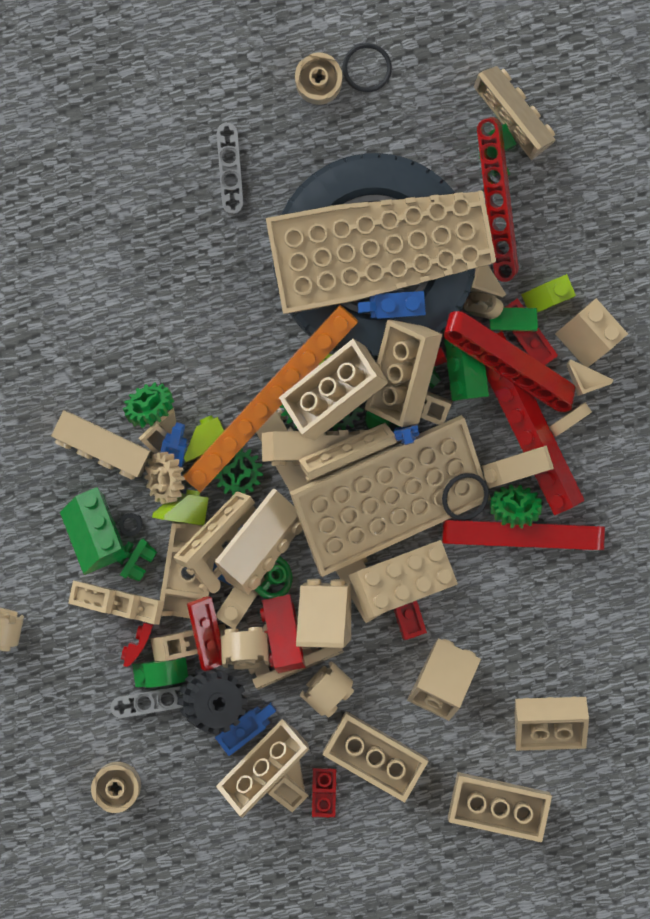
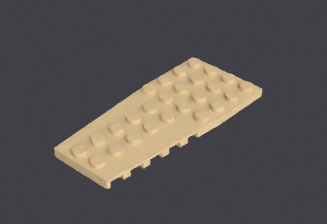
(376, 247)

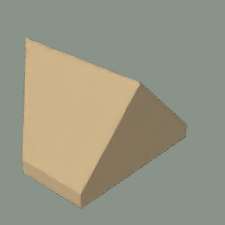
(487, 283)
(586, 378)
(156, 434)
(290, 789)

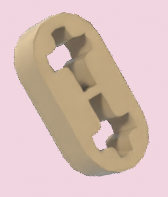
(484, 300)
(570, 419)

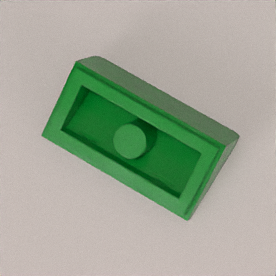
(515, 320)

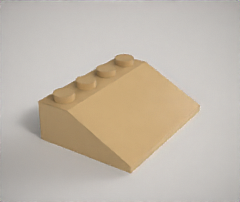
(512, 109)

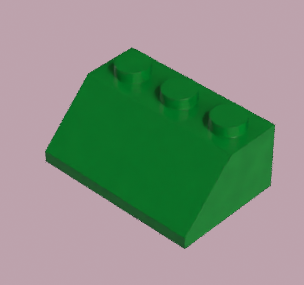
(466, 374)
(92, 531)

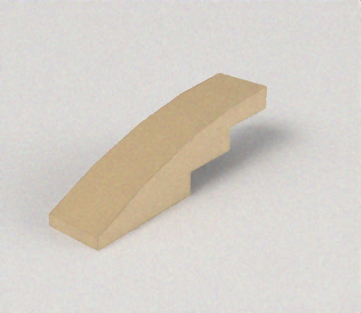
(116, 602)

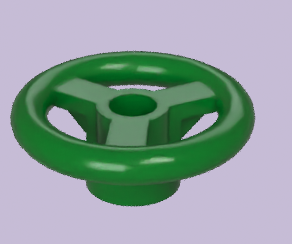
(282, 574)

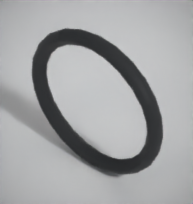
(369, 89)
(479, 510)

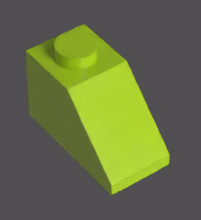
(549, 294)
(203, 437)
(187, 509)

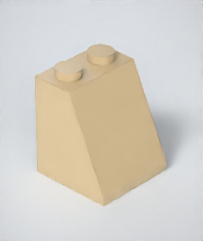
(591, 333)
(324, 614)
(444, 679)

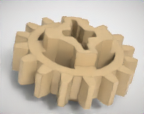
(164, 477)

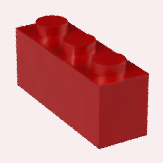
(282, 633)

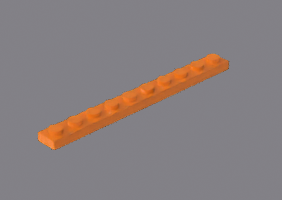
(268, 400)

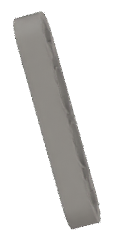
(232, 168)
(154, 696)

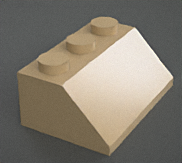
(551, 723)

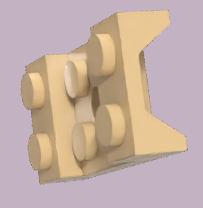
(177, 589)

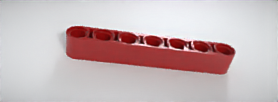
(502, 188)
(509, 361)
(529, 536)

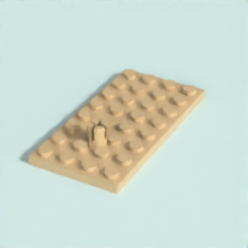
(388, 496)

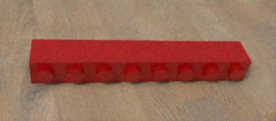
(532, 433)

